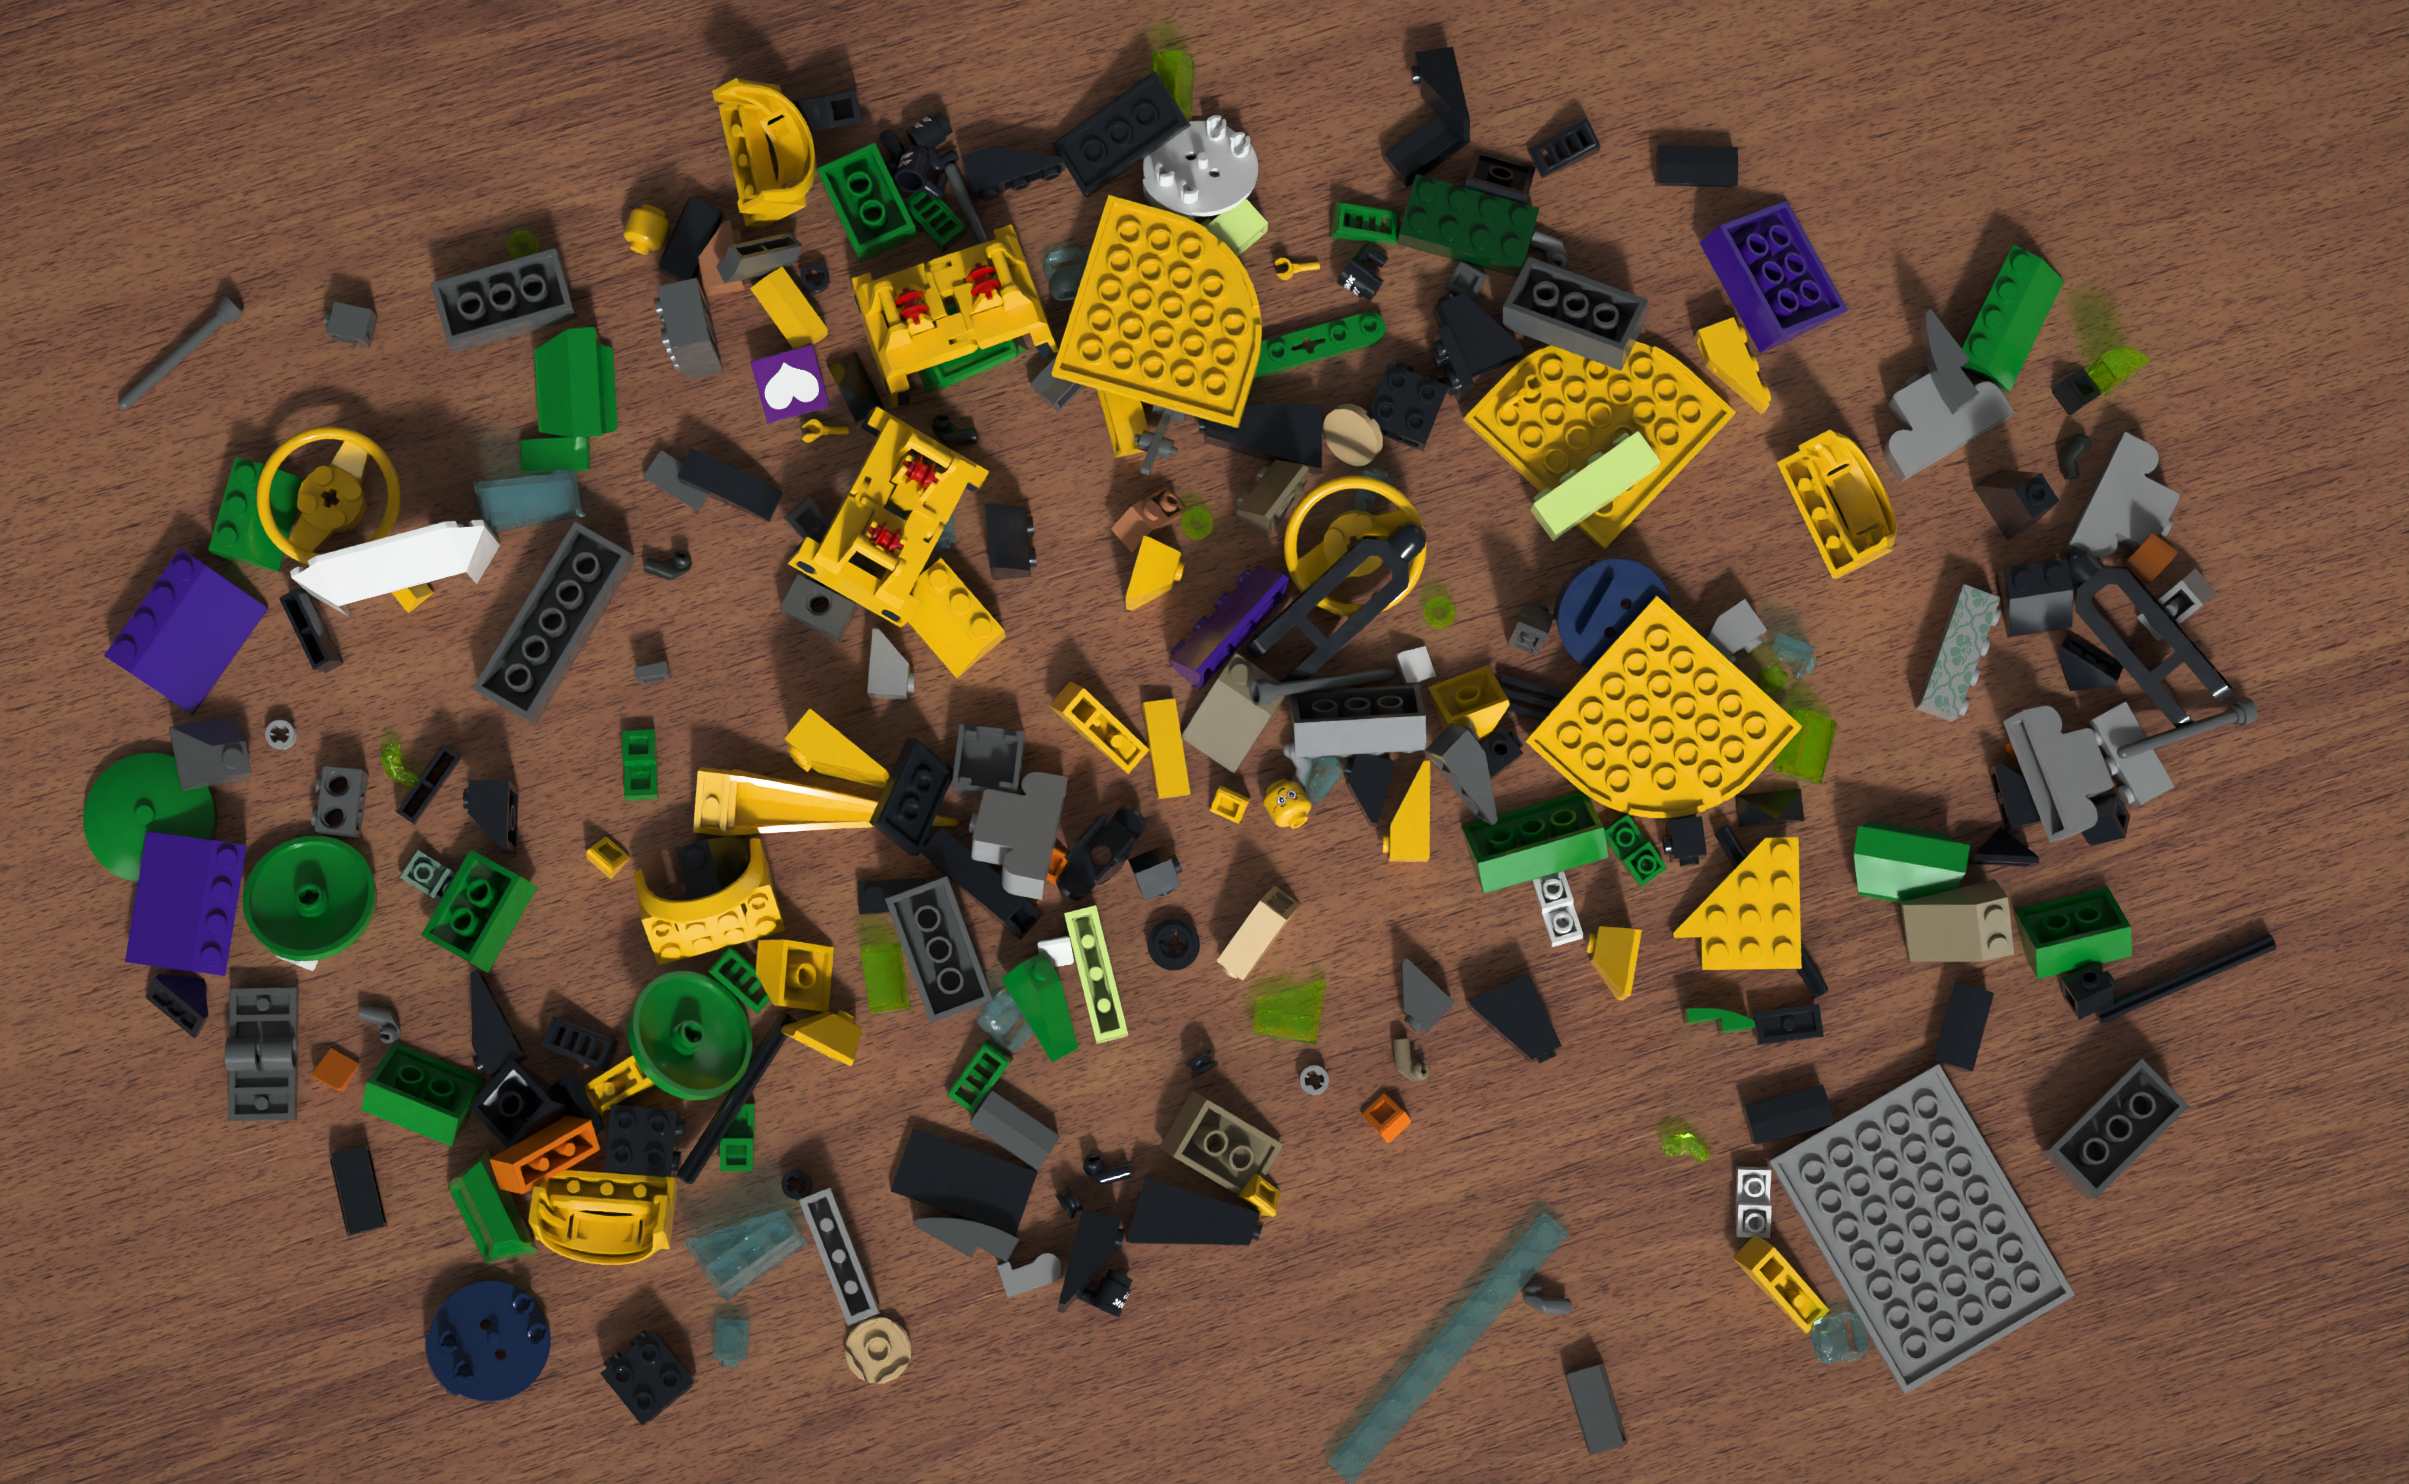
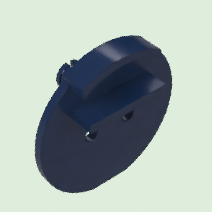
(1593, 600)
(464, 1354)

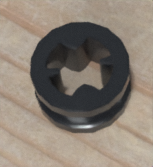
(820, 270)
(1201, 1063)
(795, 1194)
(1069, 1202)

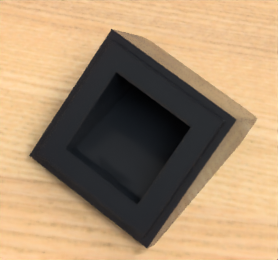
(2076, 392)

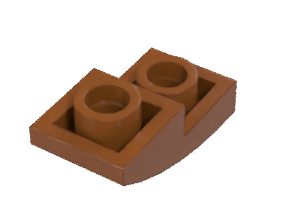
(2151, 557)

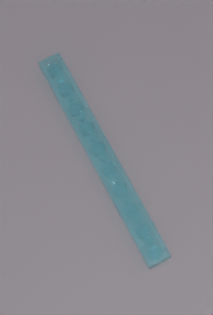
(1447, 1348)

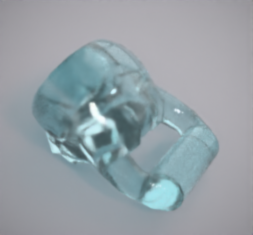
(1066, 280)
(999, 1017)
(1831, 1340)

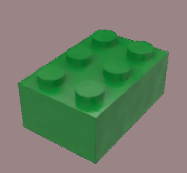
(867, 203)

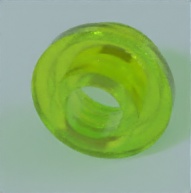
(519, 237)
(1197, 513)
(1446, 605)
(1772, 679)

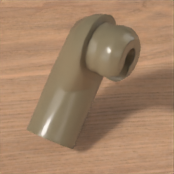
(1406, 1064)

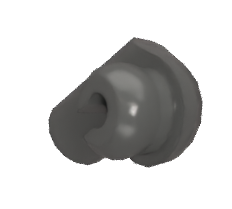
(385, 1022)
(1547, 1305)

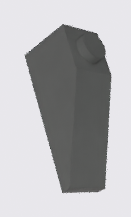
(1531, 628)
(1466, 769)

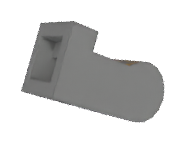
(1043, 1271)

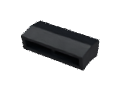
(1423, 150)
(1697, 166)
(688, 240)
(316, 628)
(422, 780)
(1963, 1027)
(1788, 1114)
(358, 1190)

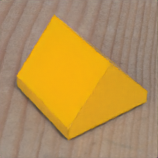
(413, 596)
(1229, 804)
(607, 857)
(1260, 1196)

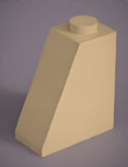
(1257, 933)

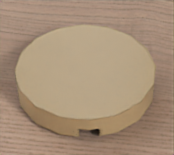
(1352, 435)
(878, 1350)

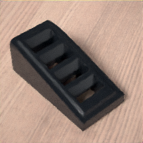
(1592, 148)
(552, 1033)

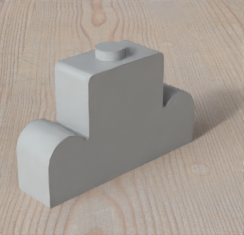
(1931, 428)
(2124, 502)
(2059, 770)
(1020, 831)

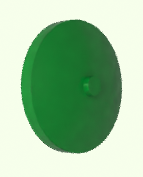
(141, 797)
(309, 898)
(689, 1035)

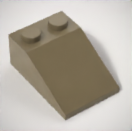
(1272, 496)
(1227, 719)
(1959, 925)
(1219, 1144)

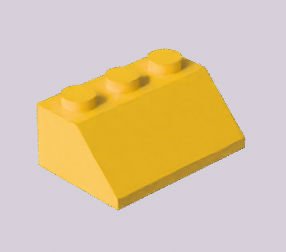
(952, 619)

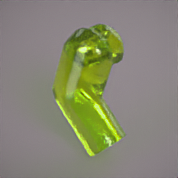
(393, 766)
(1685, 1144)

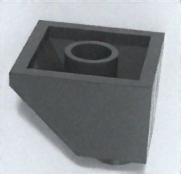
(210, 753)

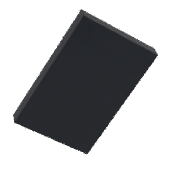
(912, 796)

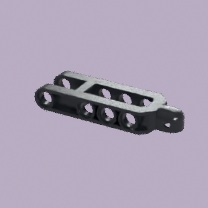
(1394, 550)
(2091, 577)

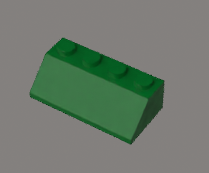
(2010, 318)
(1535, 841)

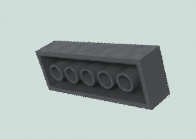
(554, 623)

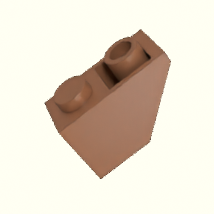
(713, 255)
(1148, 518)

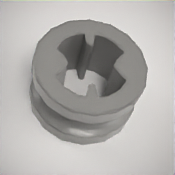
(269, 734)
(1319, 1071)

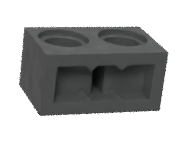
(350, 802)

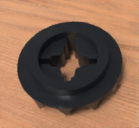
(1187, 936)

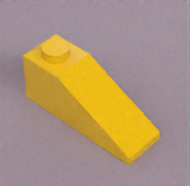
(1099, 726)
(1410, 828)
(618, 1085)
(1780, 1282)

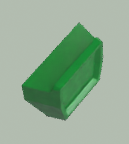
(971, 364)
(576, 385)
(1906, 862)
(490, 1212)

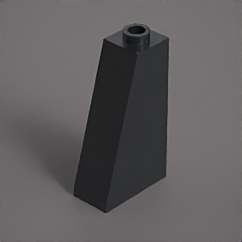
(1273, 433)
(2016, 499)
(980, 883)
(1188, 1218)

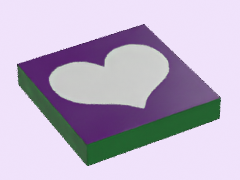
(789, 383)

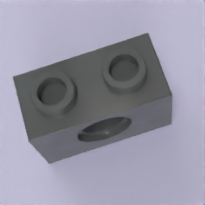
(831, 622)

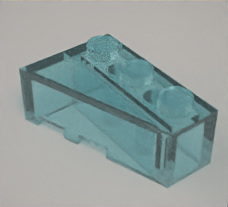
(529, 500)
(747, 1251)

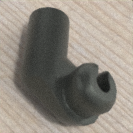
(2071, 452)
(670, 569)

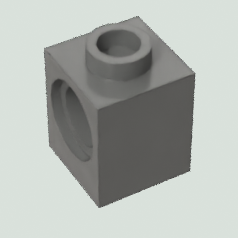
(350, 324)

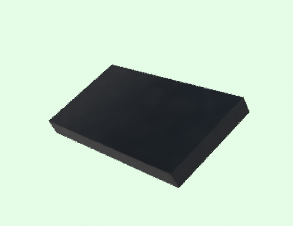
(1121, 134)
(964, 1181)

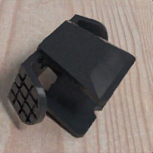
(1117, 835)

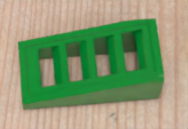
(1351, 210)
(948, 238)
(721, 961)
(995, 1052)

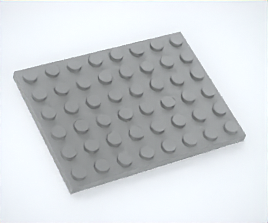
(1921, 1229)

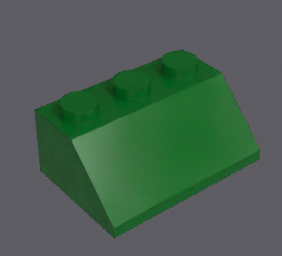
(238, 528)
(479, 911)
(2073, 932)
(421, 1094)

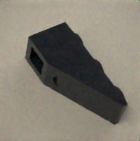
(829, 110)
(1005, 169)

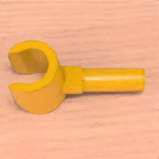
(1295, 267)
(1525, 391)
(818, 430)

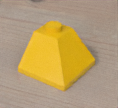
(1153, 572)
(1470, 701)
(1615, 957)
(795, 973)
(828, 1034)

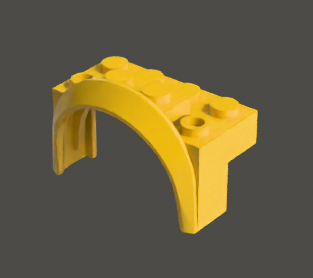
(745, 117)
(1856, 493)
(722, 919)
(603, 1237)

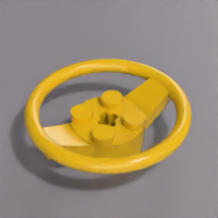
(341, 477)
(1337, 537)

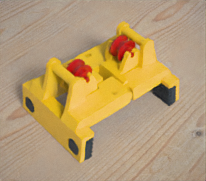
(992, 299)
(897, 544)

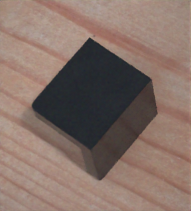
(2111, 820)

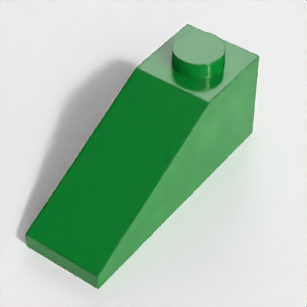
(1043, 1004)

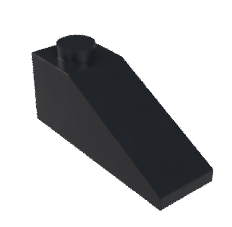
(1442, 88)
(491, 1032)
(1091, 1251)

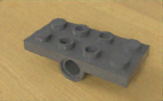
(263, 1054)

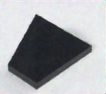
(855, 386)
(2087, 666)
(1769, 808)
(2003, 850)
(181, 1000)

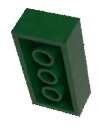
(1468, 225)

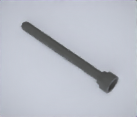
(966, 203)
(225, 313)
(1264, 691)
(2241, 713)

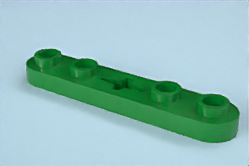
(1339, 337)

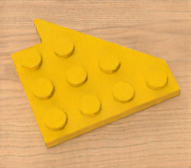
(1753, 912)

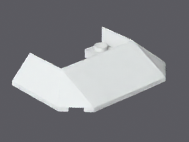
(398, 562)

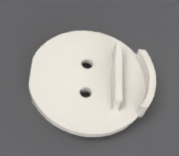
(1186, 185)

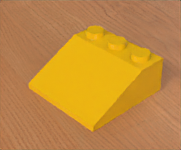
(828, 752)

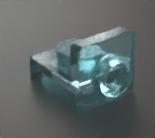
(1366, 498)
(1791, 649)
(1322, 784)
(731, 1341)

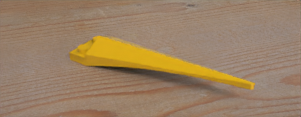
(755, 804)

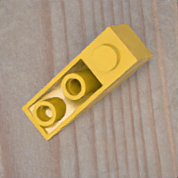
(1728, 358)

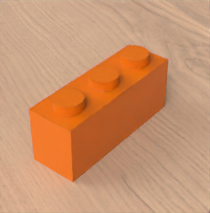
(545, 1154)

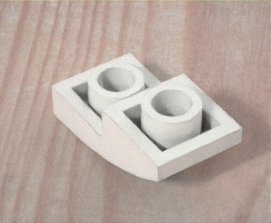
(1557, 909)
(1753, 1201)

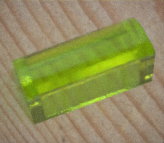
(1178, 75)
(2116, 368)
(1809, 749)
(885, 979)

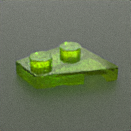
(1290, 1015)

